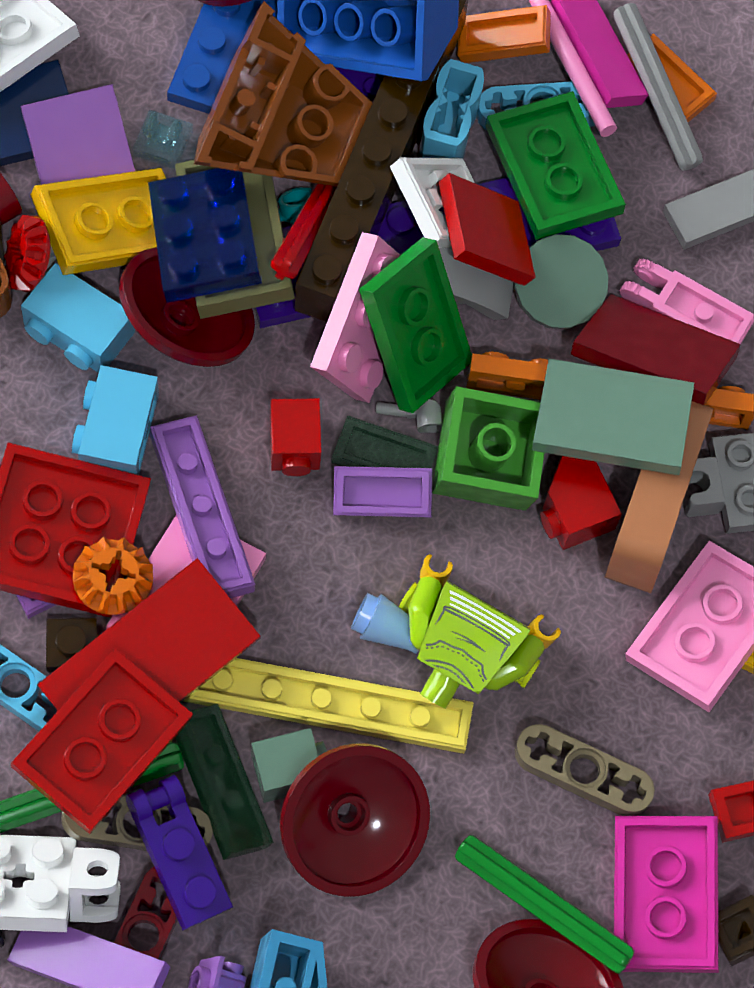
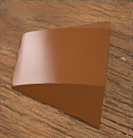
(282, 110)

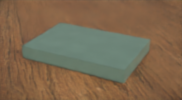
(613, 416)

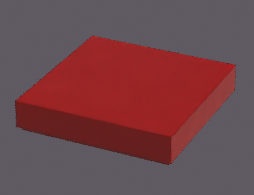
(486, 229)

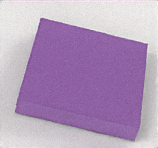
(78, 136)

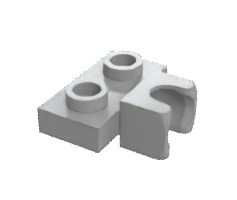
(726, 482)

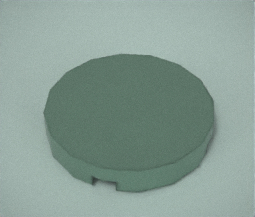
(567, 284)

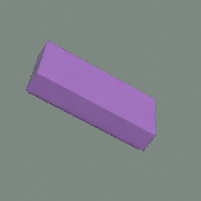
(383, 491)

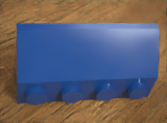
(374, 35)

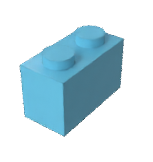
(76, 319)
(117, 420)

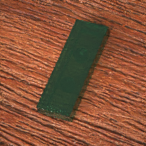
(222, 784)

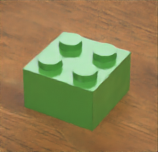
(488, 450)

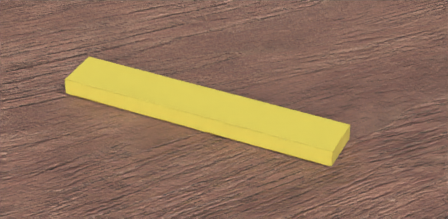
(337, 704)

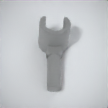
(428, 415)

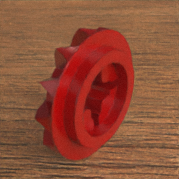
(27, 253)

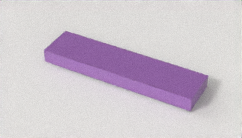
(201, 504)

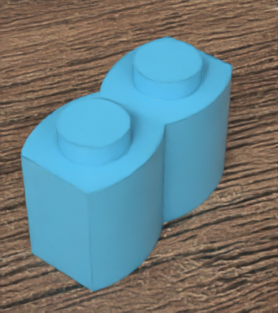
(452, 111)

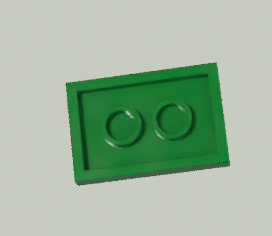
(555, 165)
(416, 324)

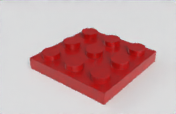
(52, 512)

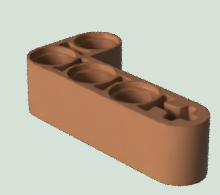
(655, 512)

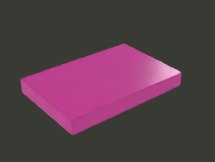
(668, 892)

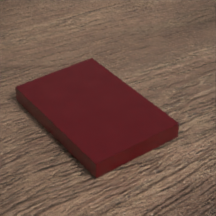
(654, 344)

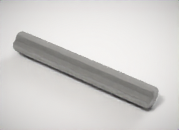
(658, 86)

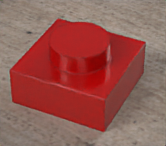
(734, 810)

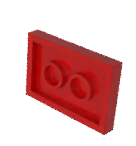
(101, 740)

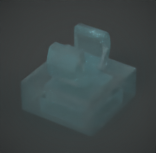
(163, 139)

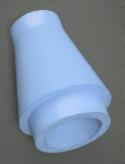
(383, 623)

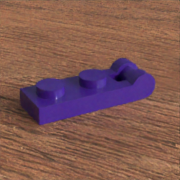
(179, 853)

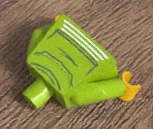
(468, 638)

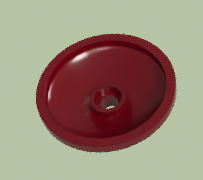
(176, 325)
(374, 839)
(536, 956)

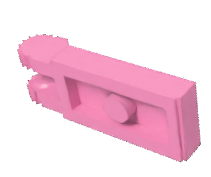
(687, 301)

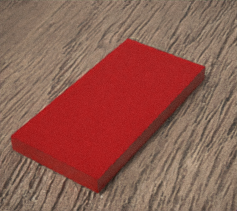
(174, 636)

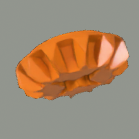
(126, 593)

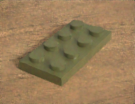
(268, 238)

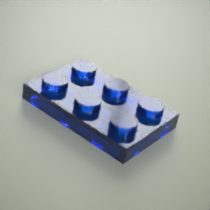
(204, 233)

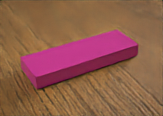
(601, 52)

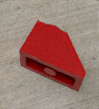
(578, 504)

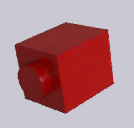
(295, 436)

